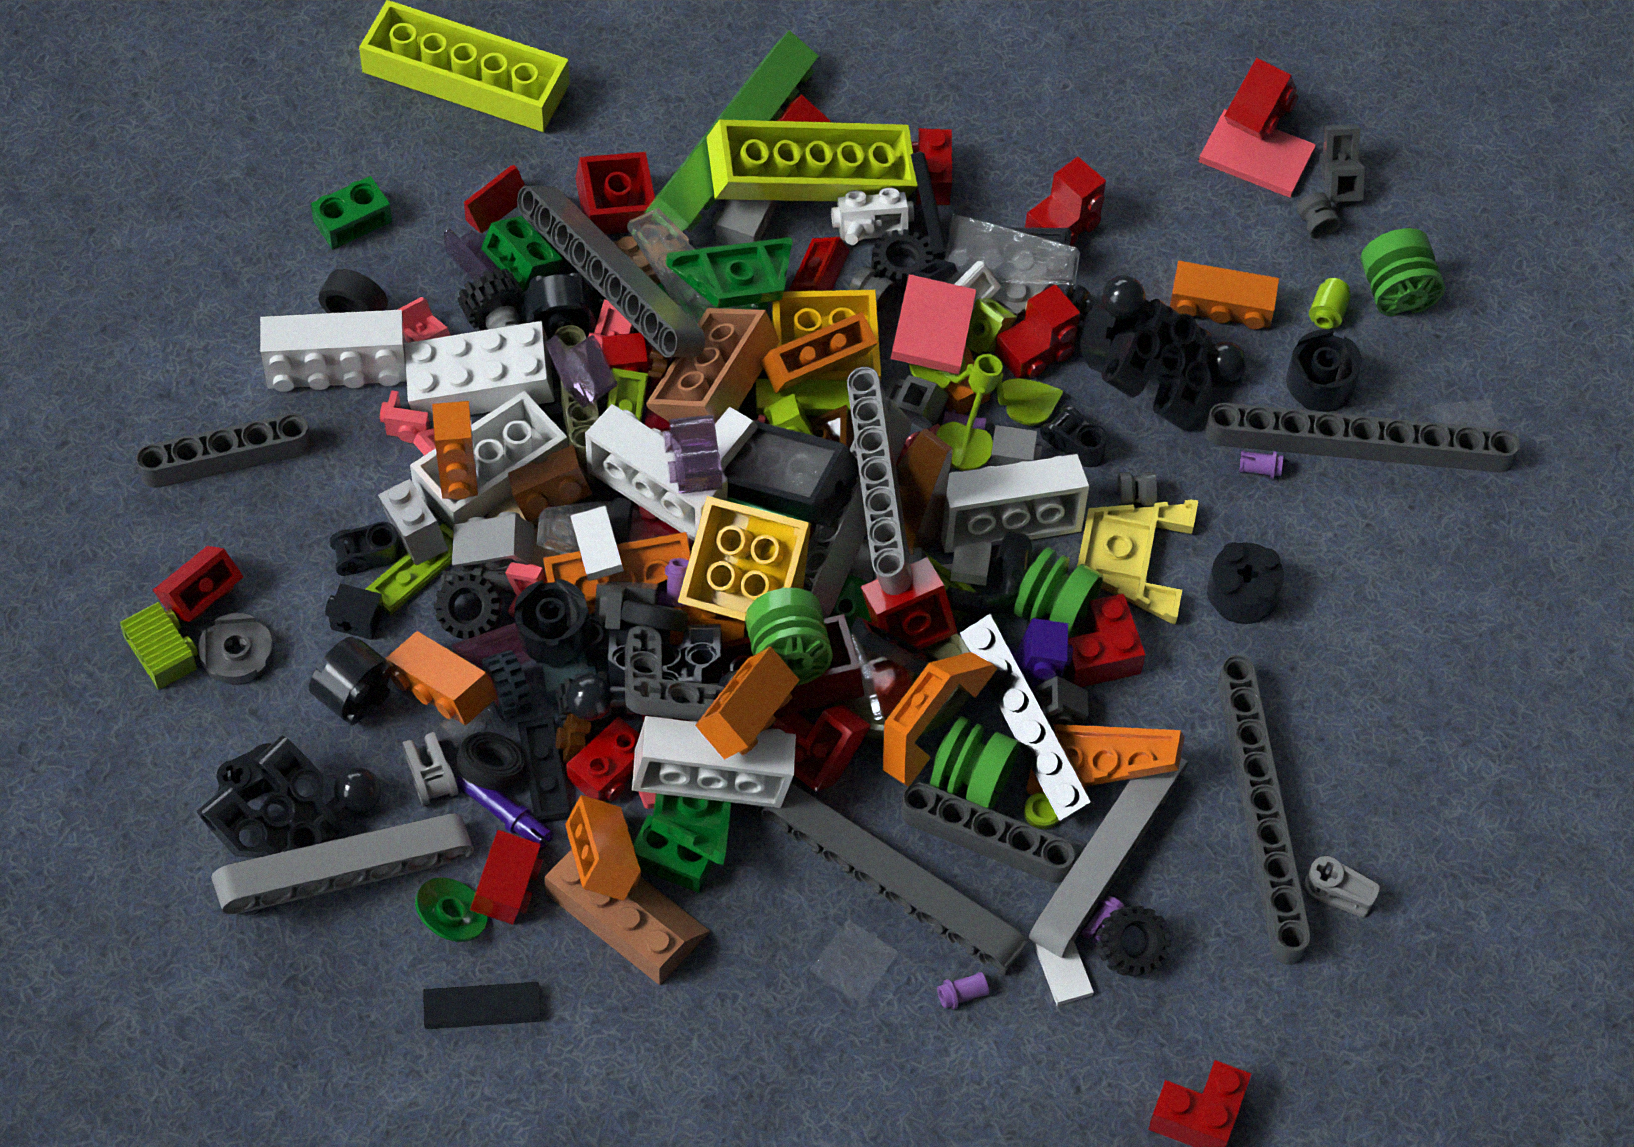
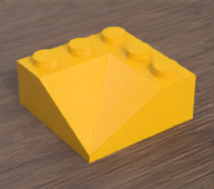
(810, 311)
(742, 556)

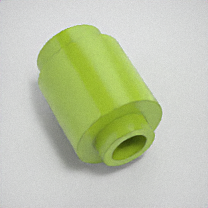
(1330, 303)

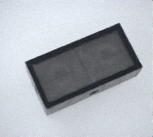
(792, 473)

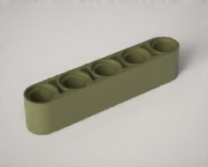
(576, 417)

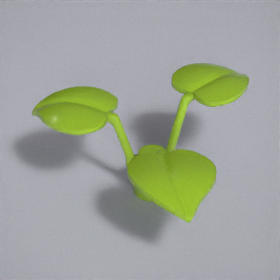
(1026, 403)

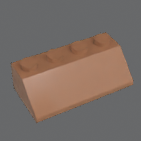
(723, 372)
(642, 928)

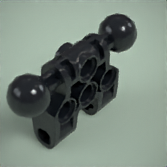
(1168, 349)
(693, 661)
(282, 765)

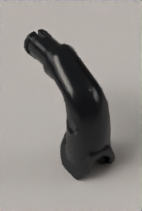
(1011, 565)

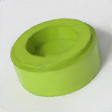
(1040, 812)

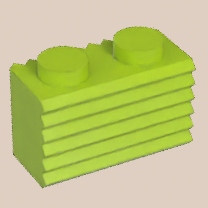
(159, 645)

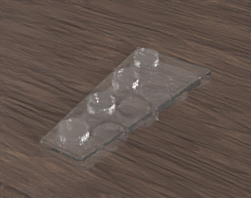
(657, 237)
(1010, 253)

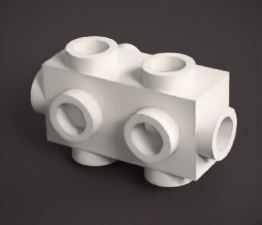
(871, 216)

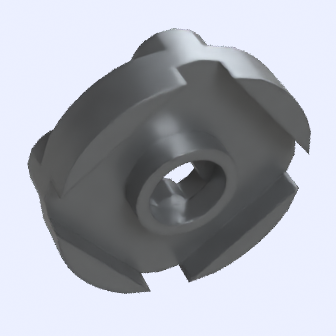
(236, 667)

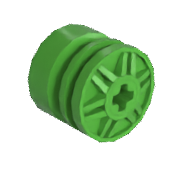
(1402, 272)
(1055, 593)
(794, 627)
(974, 763)

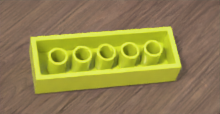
(464, 65)
(808, 159)

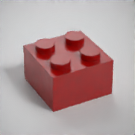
(614, 189)
(918, 614)

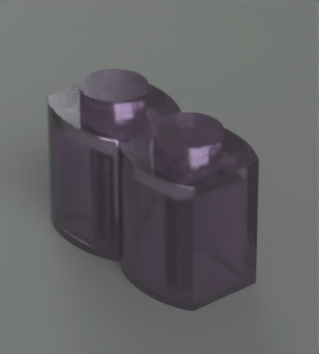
(694, 453)

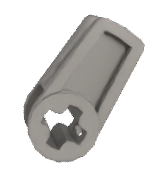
(432, 780)
(1344, 887)

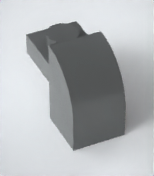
(1340, 163)
(918, 399)
(612, 595)

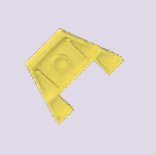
(1120, 545)

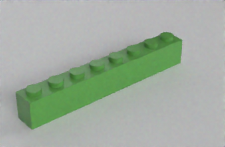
(757, 100)

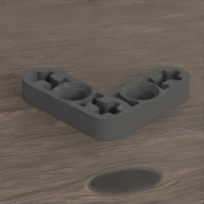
(655, 687)

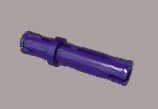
(516, 818)

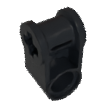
(1073, 433)
(364, 548)
(244, 775)

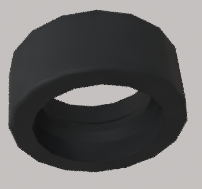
(351, 292)

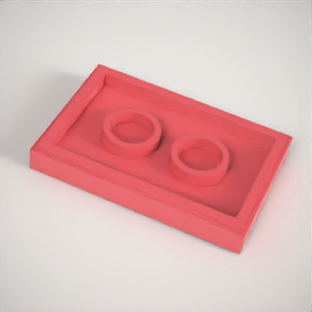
(1270, 163)
(933, 324)

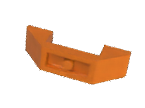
(921, 703)

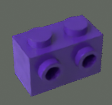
(1044, 650)

